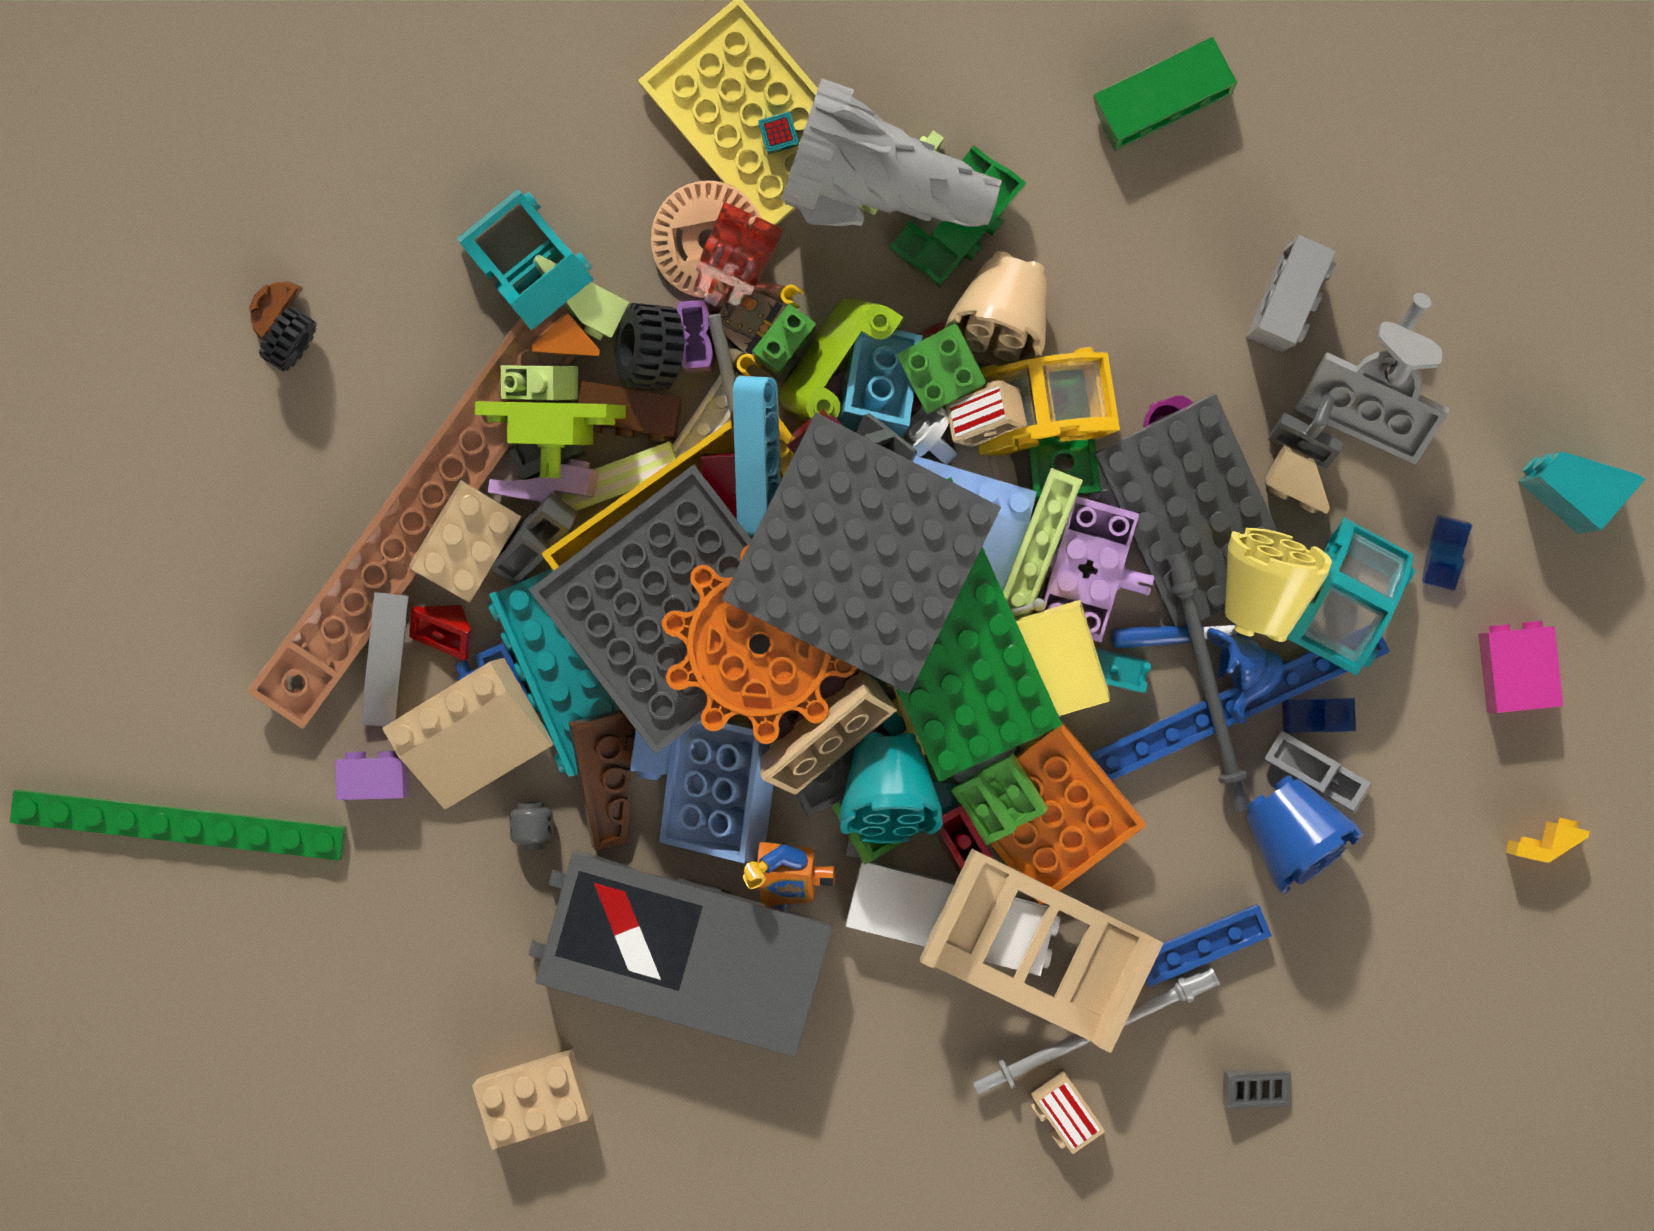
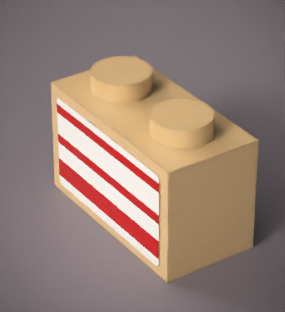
(986, 414)
(1067, 1112)

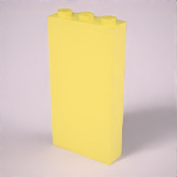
(1064, 657)

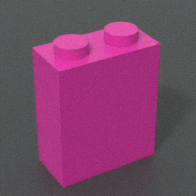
(1520, 667)

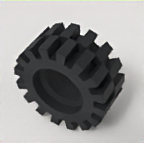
(287, 339)

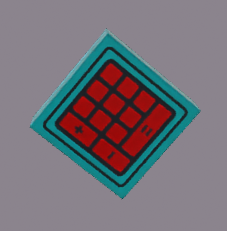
(778, 133)

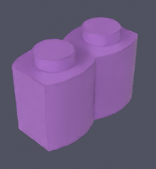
(698, 350)

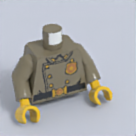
(750, 322)

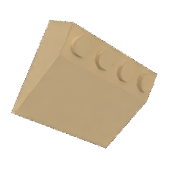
(469, 734)

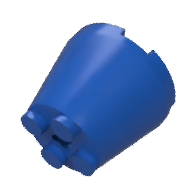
(1298, 832)

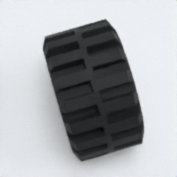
(649, 346)

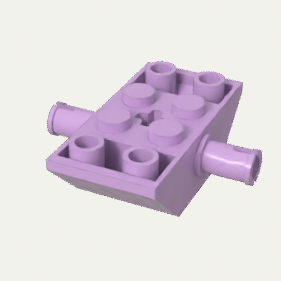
(1104, 537)

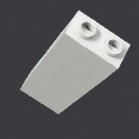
(908, 904)

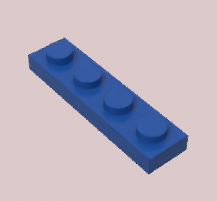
(1209, 943)

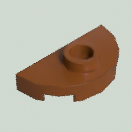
(270, 303)

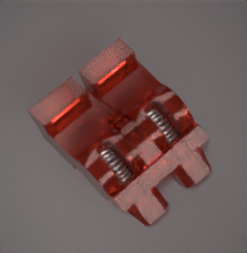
(737, 253)

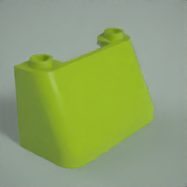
(805, 388)

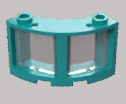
(1355, 598)

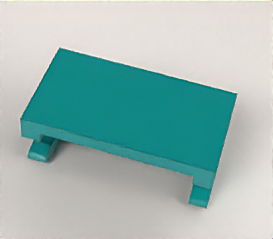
(1124, 670)

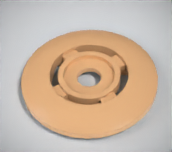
(693, 211)

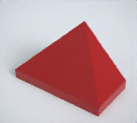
(441, 628)

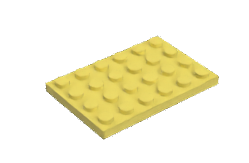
(719, 90)

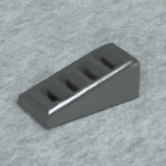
(1230, 1081)

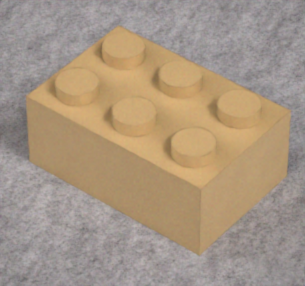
(464, 541)
(532, 1099)

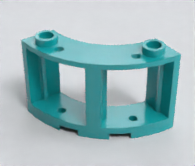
(549, 290)

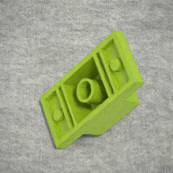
(550, 426)

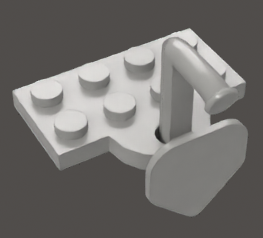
(1382, 404)

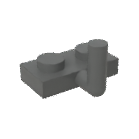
(1309, 438)

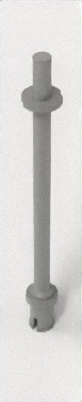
(1183, 990)

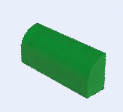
(1164, 93)

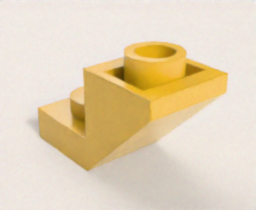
(1555, 841)

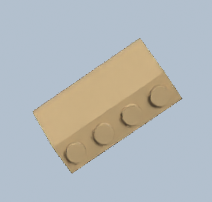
(815, 746)

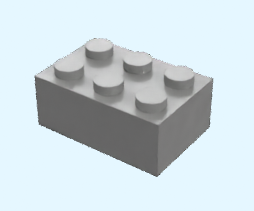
(1292, 294)

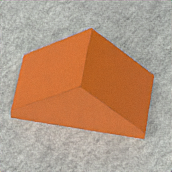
(564, 338)

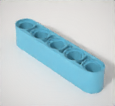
(755, 447)

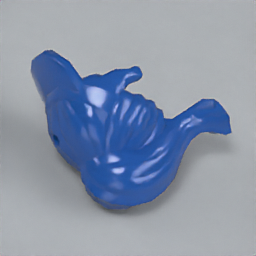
(1250, 666)

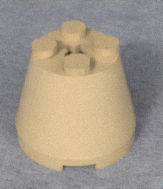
(1004, 311)

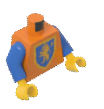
(786, 874)

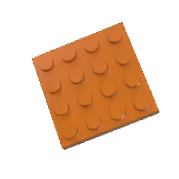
(1083, 817)

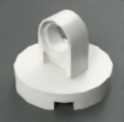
(926, 432)

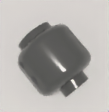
(531, 825)

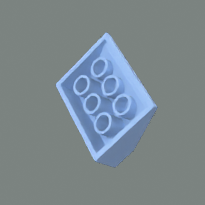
(1011, 522)
(716, 792)

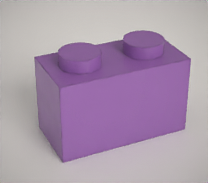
(371, 777)

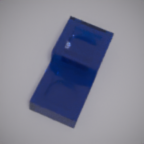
(1445, 552)
(1319, 715)

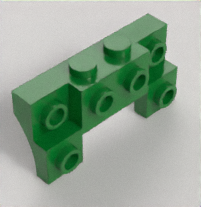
(950, 242)

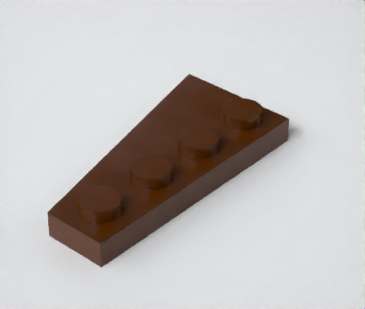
(603, 764)

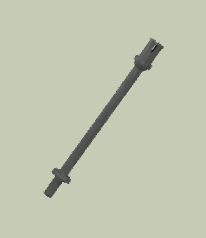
(1184, 587)

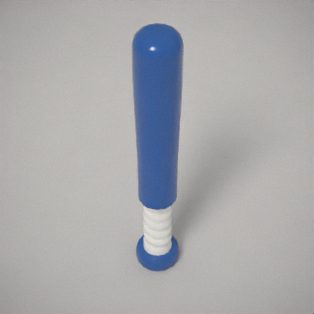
(1161, 635)

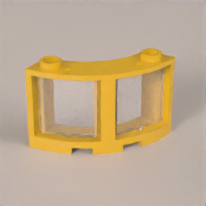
(1060, 397)

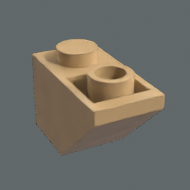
(1298, 477)

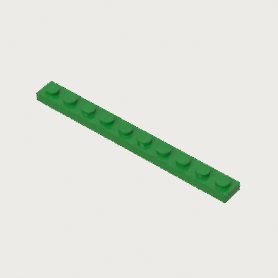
(177, 824)

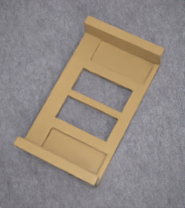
(1102, 974)

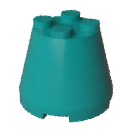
(889, 791)

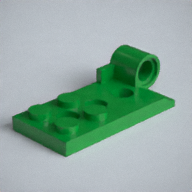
(1079, 451)

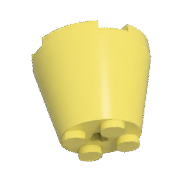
(1271, 581)

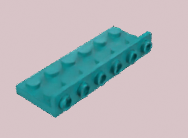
(555, 673)

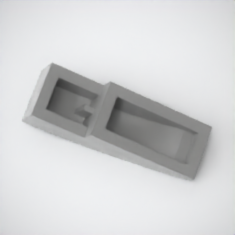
(1318, 771)

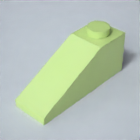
(592, 306)

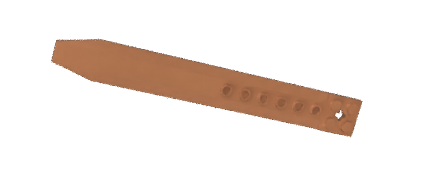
(341, 613)

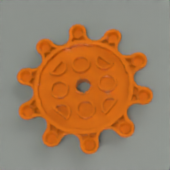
(735, 676)

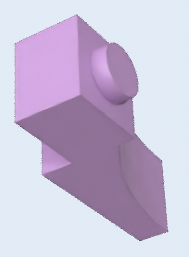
(574, 479)

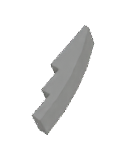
(384, 659)

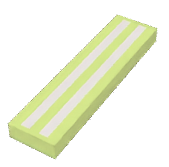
(623, 475)

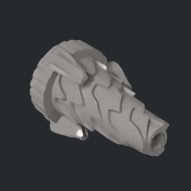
(859, 160)

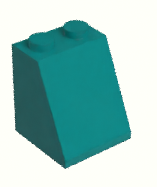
(1579, 489)

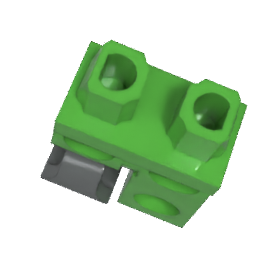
(782, 340)

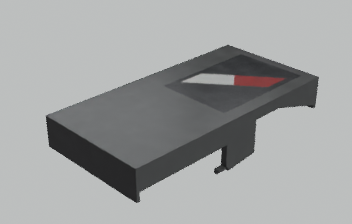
(682, 952)

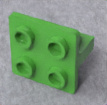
(941, 368)

